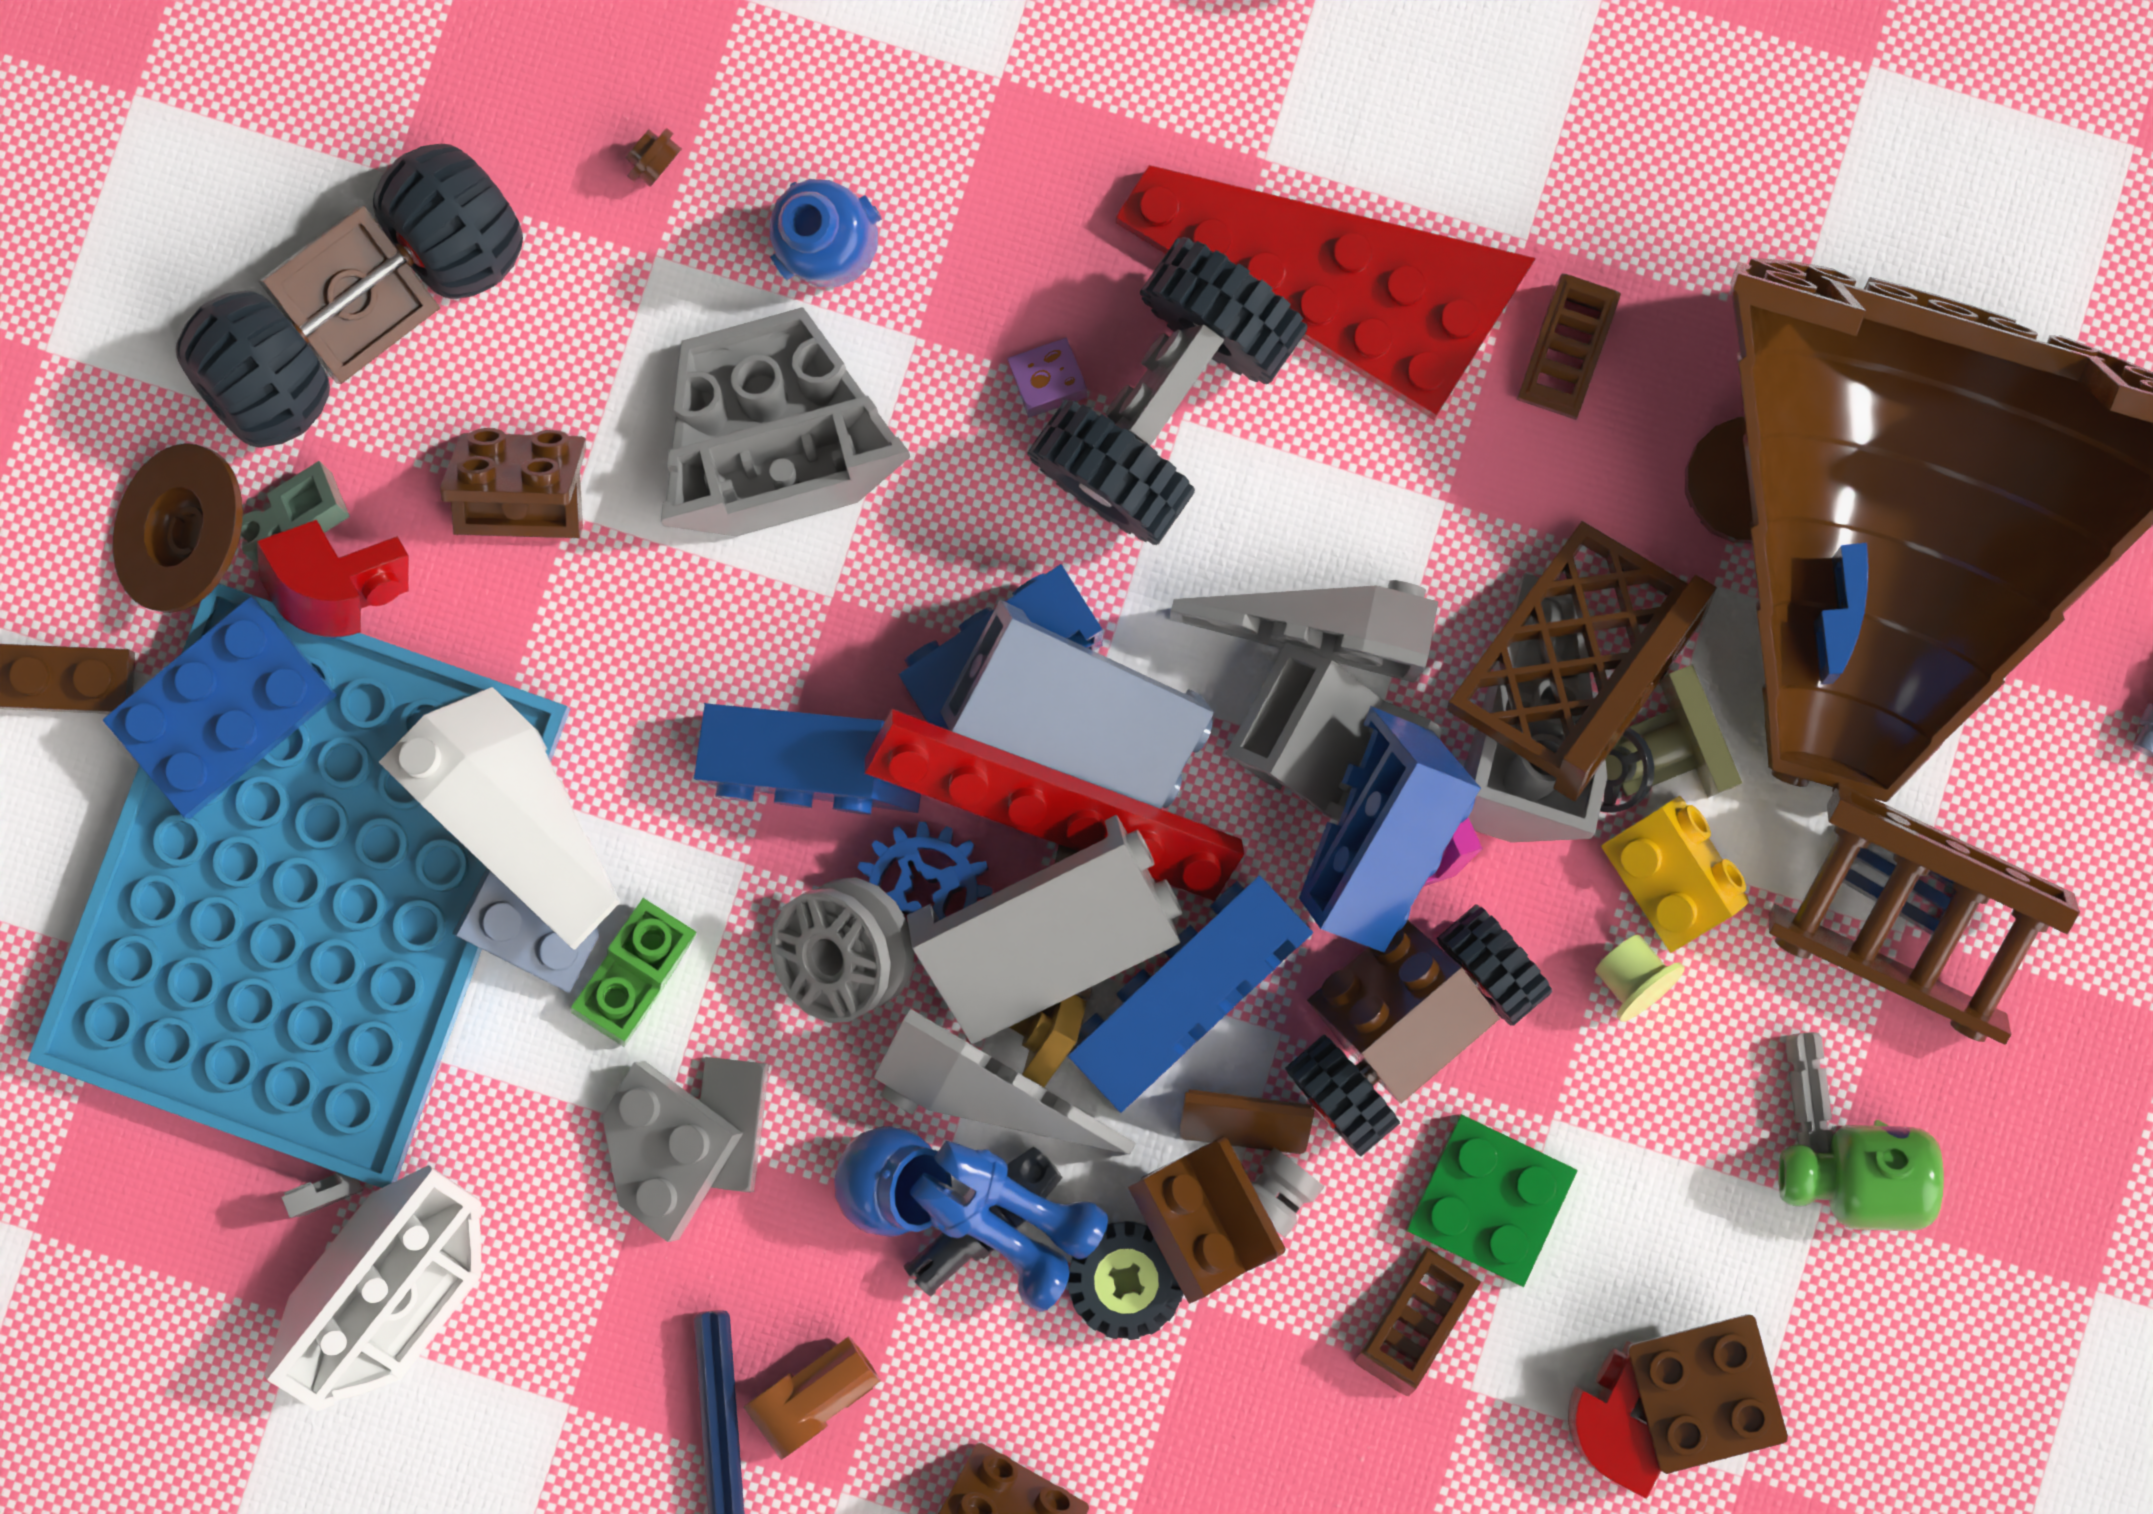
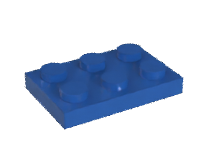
(219, 707)

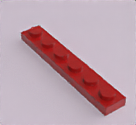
(1046, 801)

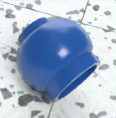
(877, 1178)

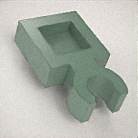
(299, 500)

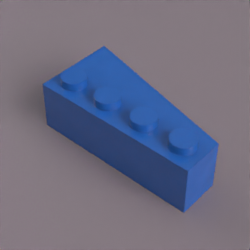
(1190, 993)

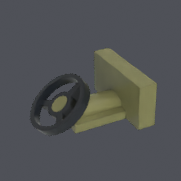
(1671, 746)

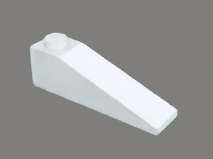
(498, 794)

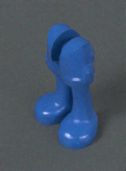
(1040, 1269)

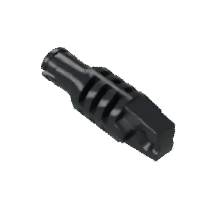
(948, 1254)

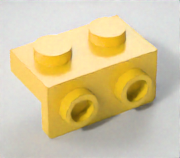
(1677, 873)

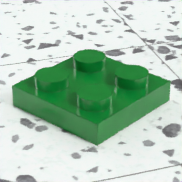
(1491, 1200)

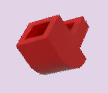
(325, 591)
(1608, 1434)

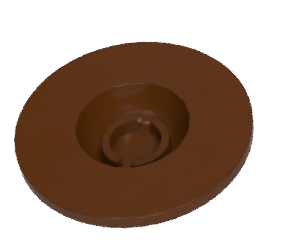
(177, 528)

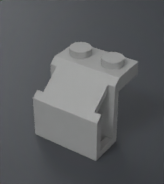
(1310, 728)

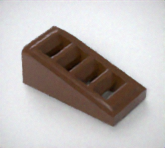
(1584, 294)
(1385, 1367)

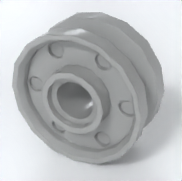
(842, 950)

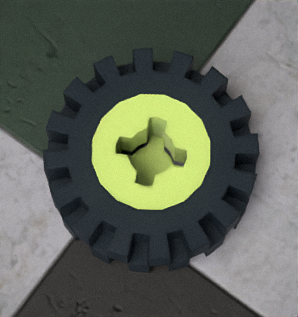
(1120, 1254)

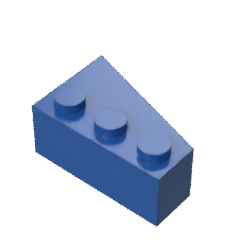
(1046, 600)
(795, 759)
(1390, 833)

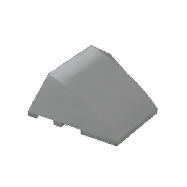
(770, 430)

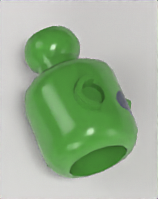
(1871, 1177)

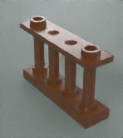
(1918, 851)

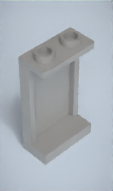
(1048, 934)

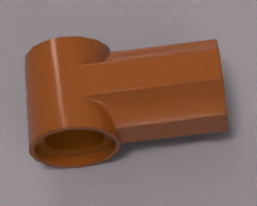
(801, 1404)

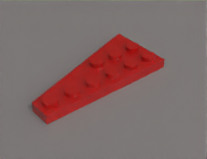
(1372, 292)

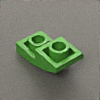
(633, 972)

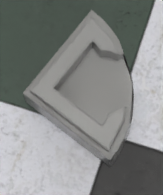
(318, 1195)

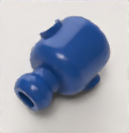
(823, 233)

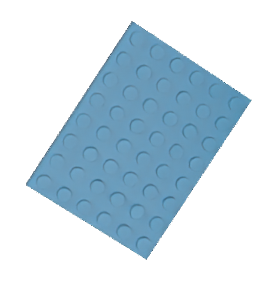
(293, 937)

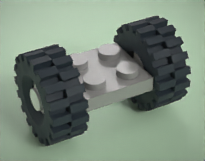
(1213, 315)

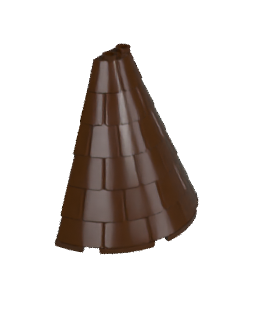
(1970, 466)

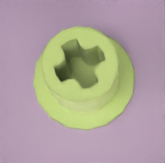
(1637, 976)

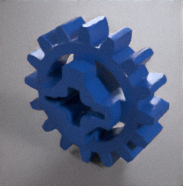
(951, 878)

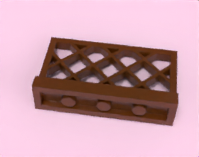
(1621, 695)

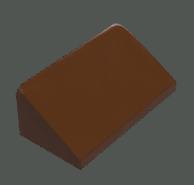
(1246, 1121)

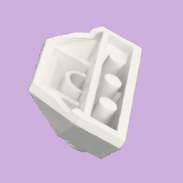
(379, 1291)

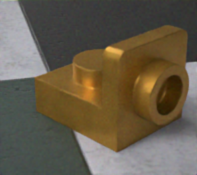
(1050, 1037)

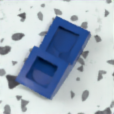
(1839, 629)

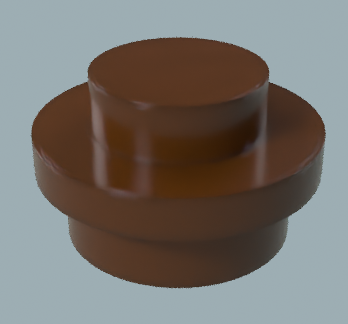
(652, 156)

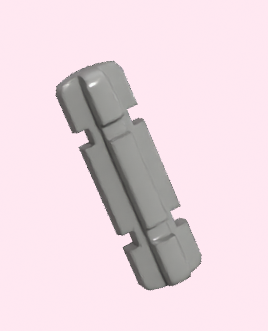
(1810, 1091)

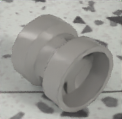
(1293, 1184)

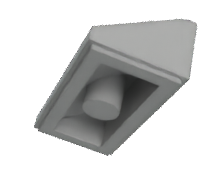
(738, 1095)

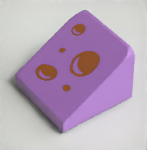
(1047, 377)

